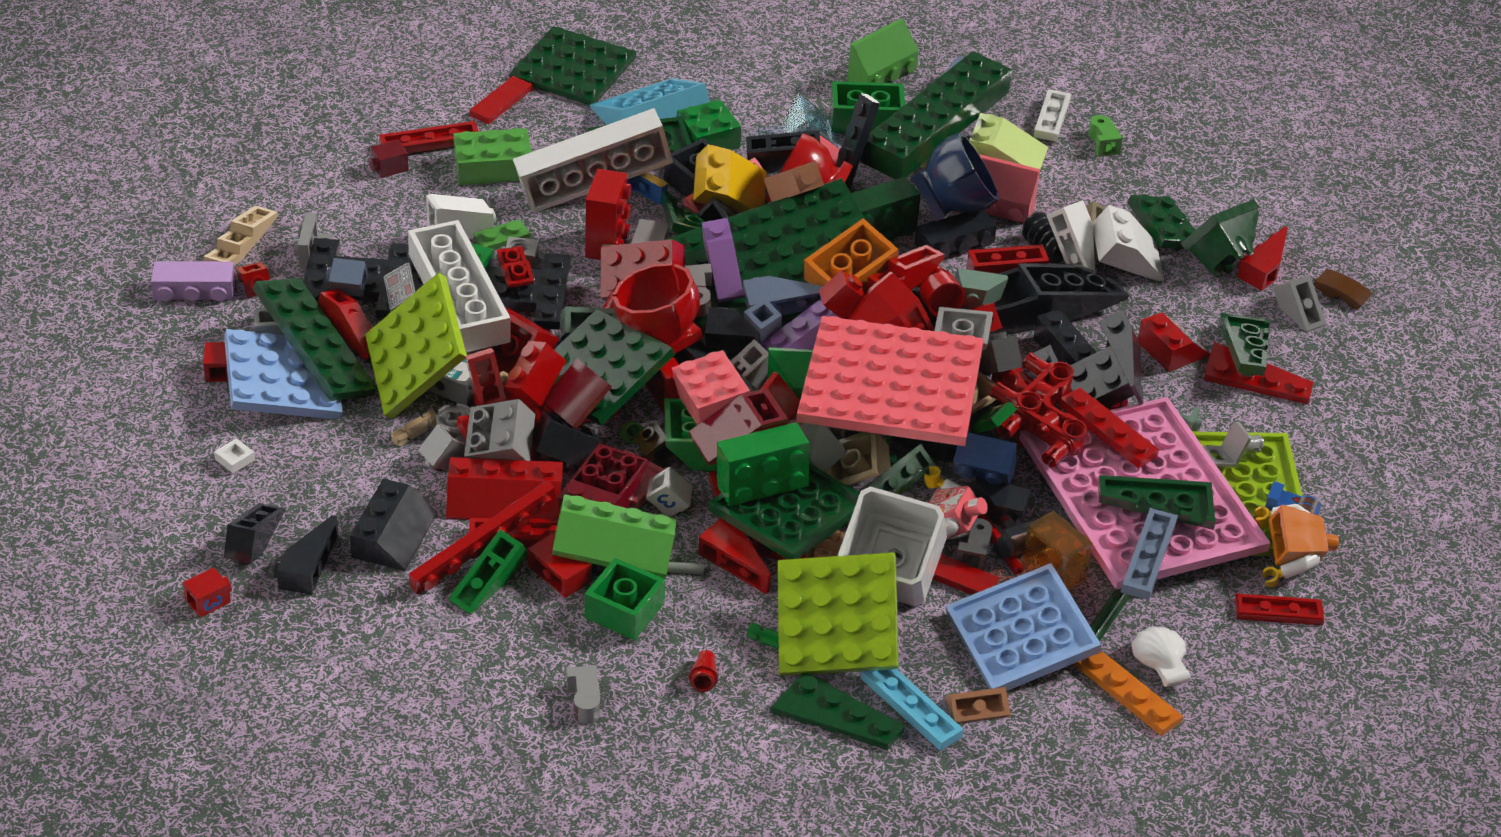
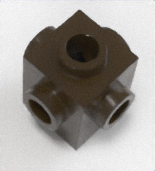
(653, 445)

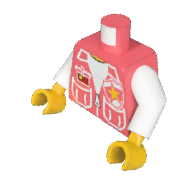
(956, 502)

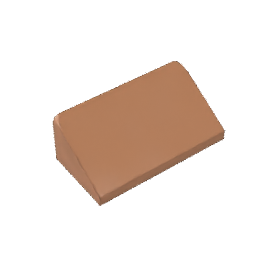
(978, 705)

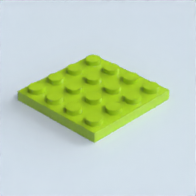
(415, 345)
(837, 614)

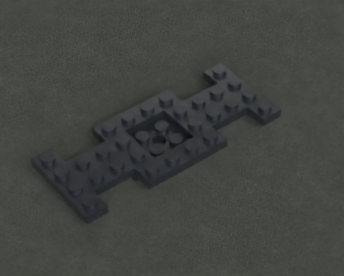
(543, 297)

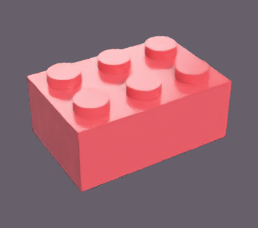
(707, 384)

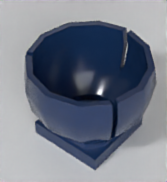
(956, 179)

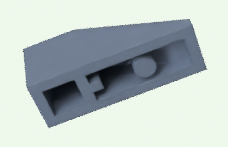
(784, 294)

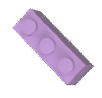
(193, 280)

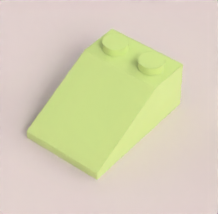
(1005, 141)

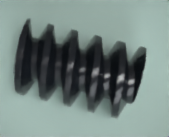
(1038, 232)

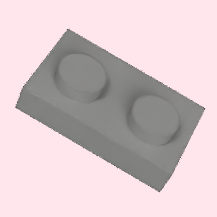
(307, 232)

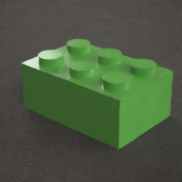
(489, 155)

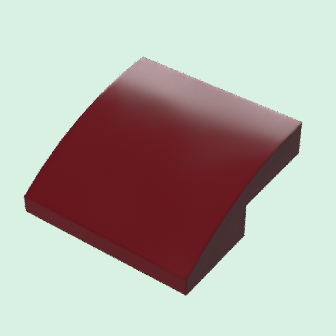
(577, 393)

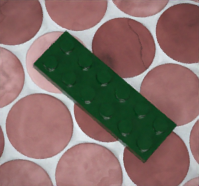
(315, 339)

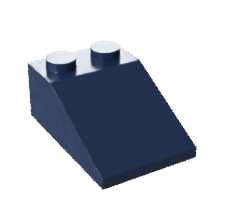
(986, 459)

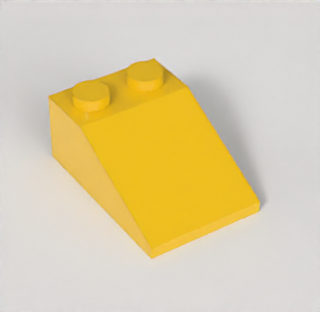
(729, 179)

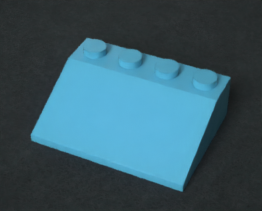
(663, 96)

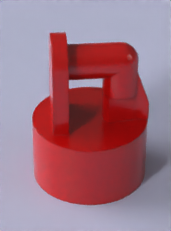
(941, 290)

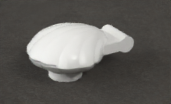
(1162, 651)

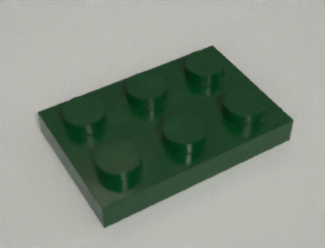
(1162, 219)

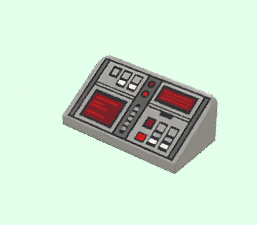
(399, 285)

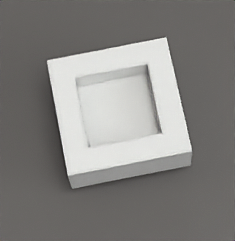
(234, 455)

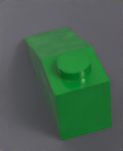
(490, 572)

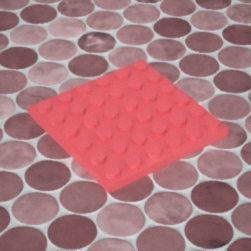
(891, 380)

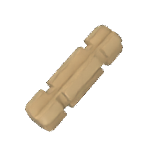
(414, 428)

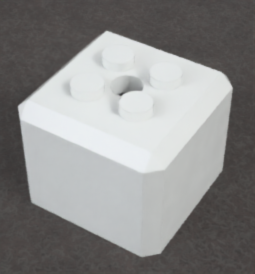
(901, 525)

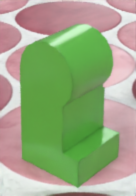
(1105, 135)

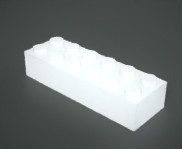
(569, 167)
(476, 303)

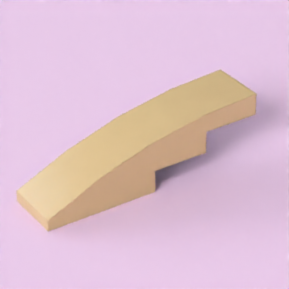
(243, 235)

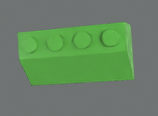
(603, 531)

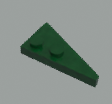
(679, 219)

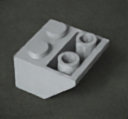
(500, 431)

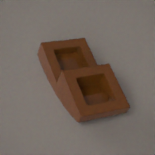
(1335, 283)

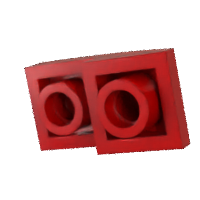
(514, 266)

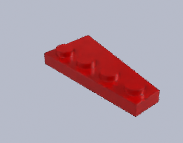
(1274, 383)

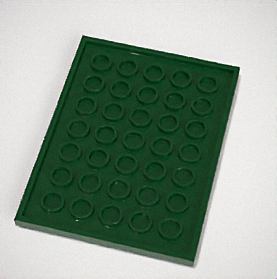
(778, 240)

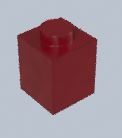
(388, 159)

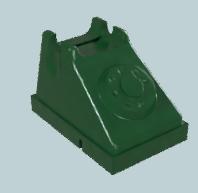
(1225, 238)

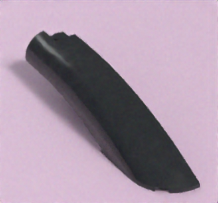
(1045, 288)

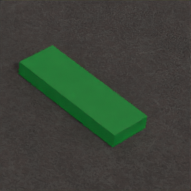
(991, 418)

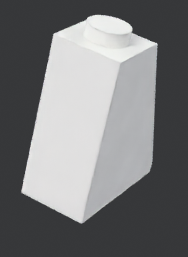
(471, 212)

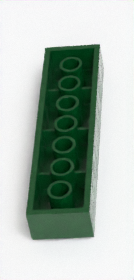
(936, 113)

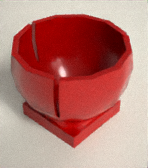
(810, 150)
(660, 304)

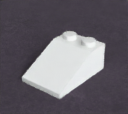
(1126, 244)

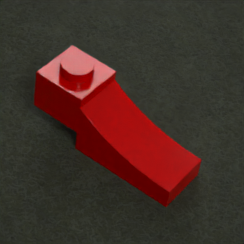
(485, 378)

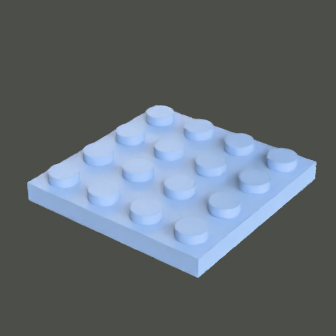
(272, 378)
(1023, 628)

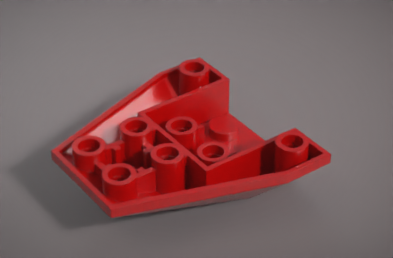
(892, 303)

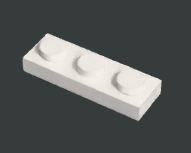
(1052, 115)

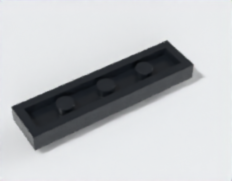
(857, 134)

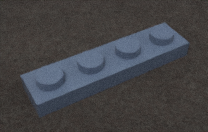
(1149, 554)

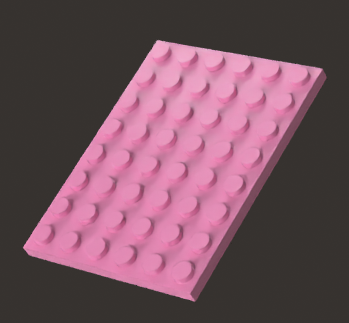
(1116, 529)

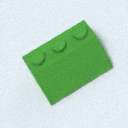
(883, 55)

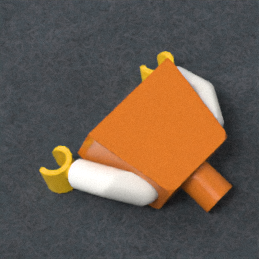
(1297, 540)

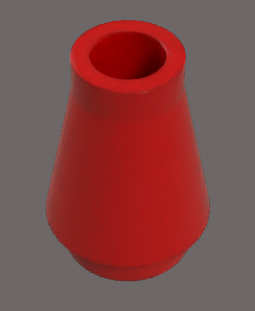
(704, 672)

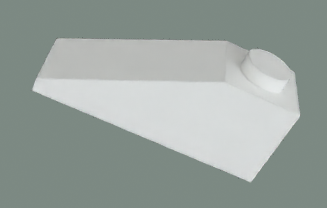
(1074, 234)

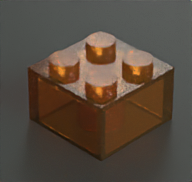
(1058, 543)

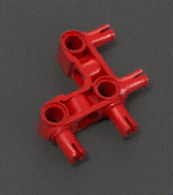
(1037, 410)

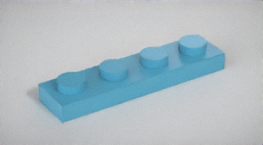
(914, 706)

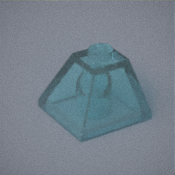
(807, 117)

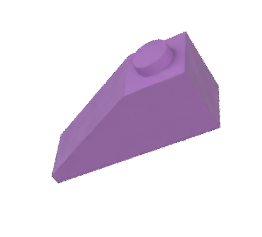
(723, 260)

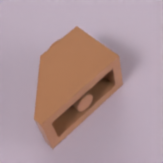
(793, 181)

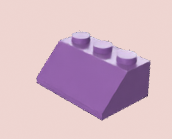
(801, 331)

